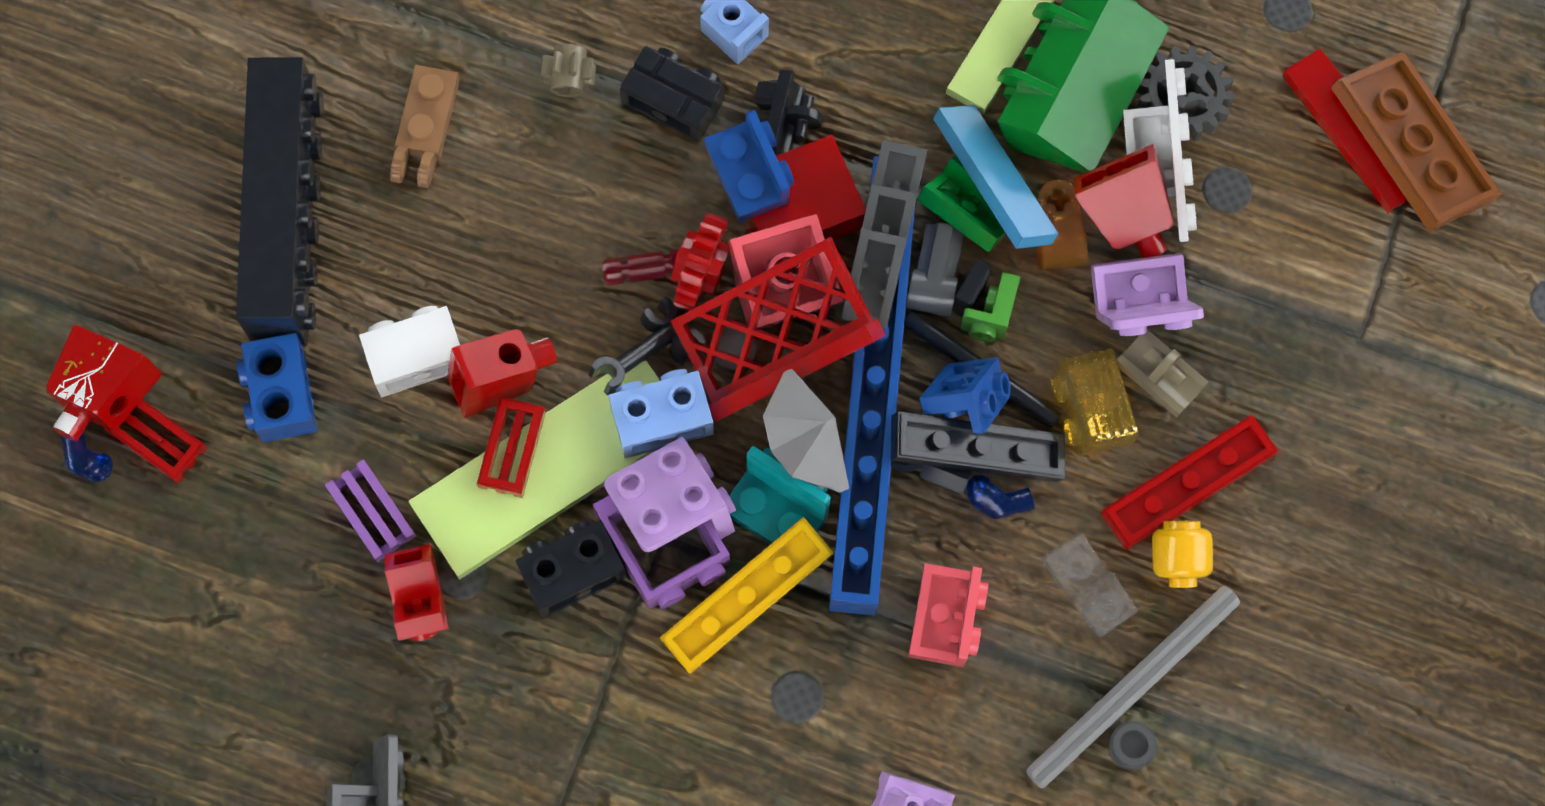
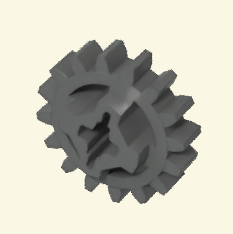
(1202, 103)

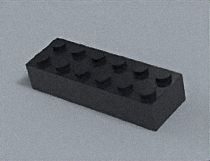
(279, 199)

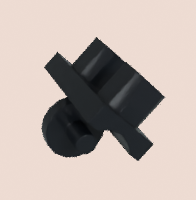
(790, 110)

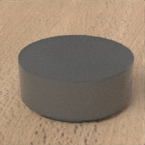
(732, 342)
(1132, 745)

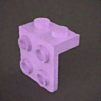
(1143, 294)
(669, 496)

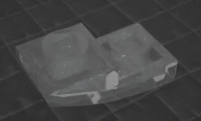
(1089, 585)

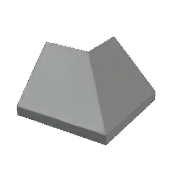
(804, 434)

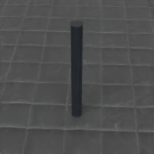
(960, 353)

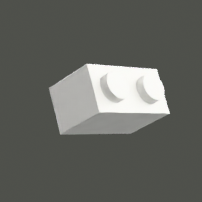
(410, 350)

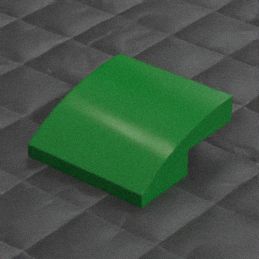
(960, 204)

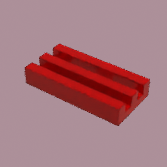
(185, 460)
(502, 484)

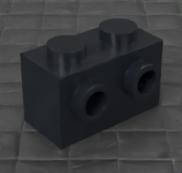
(570, 567)

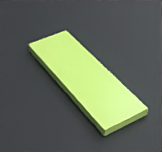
(571, 462)

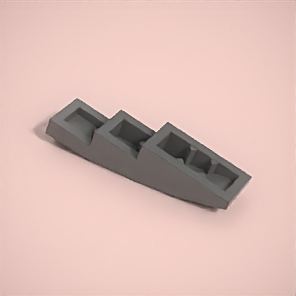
(886, 228)

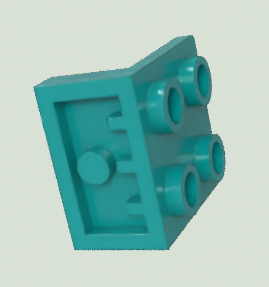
(772, 500)

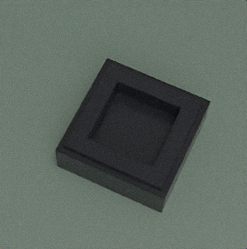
(972, 287)

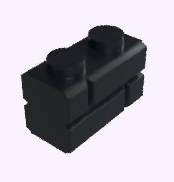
(673, 92)

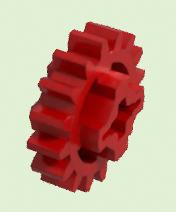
(701, 262)

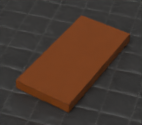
(1416, 141)

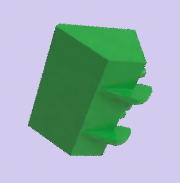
(1078, 79)

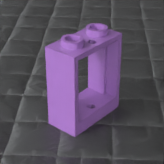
(672, 590)

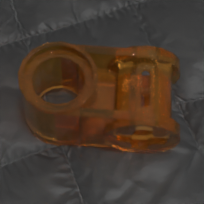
(1070, 245)

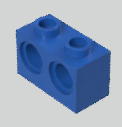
(287, 385)

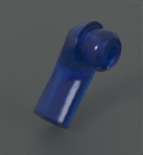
(84, 461)
(994, 501)

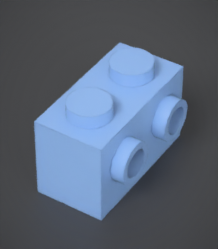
(660, 412)

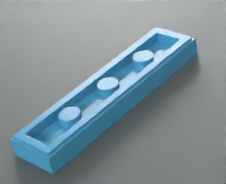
(995, 176)

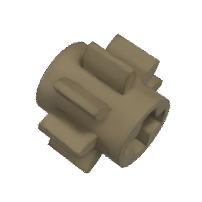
(568, 70)

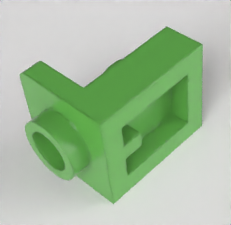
(999, 302)

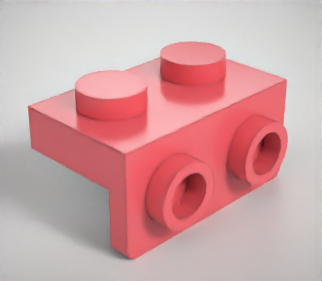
(946, 615)

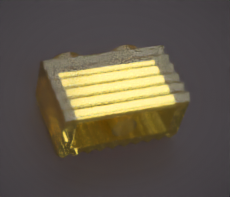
(1094, 402)

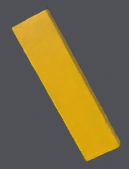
(746, 595)

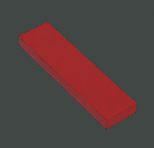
(1312, 83)
(1189, 482)

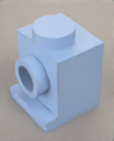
(738, 36)

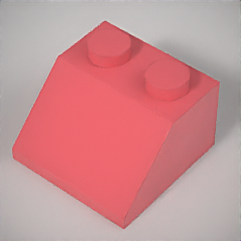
(769, 247)

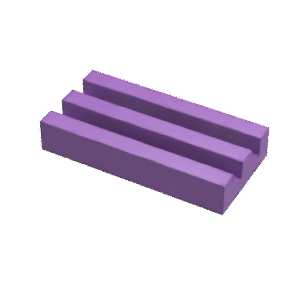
(349, 479)

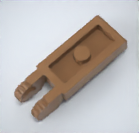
(424, 122)

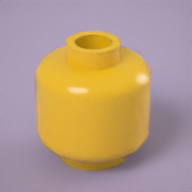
(1182, 553)

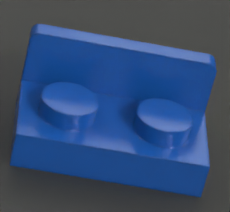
(750, 168)
(969, 387)

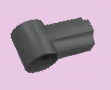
(934, 280)

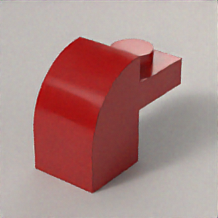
(415, 593)

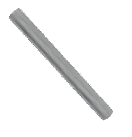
(1132, 687)

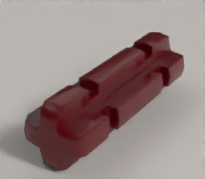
(638, 267)

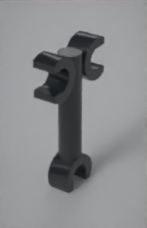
(662, 335)

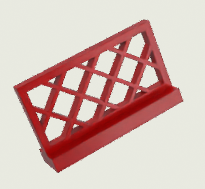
(805, 358)

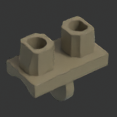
(1161, 373)

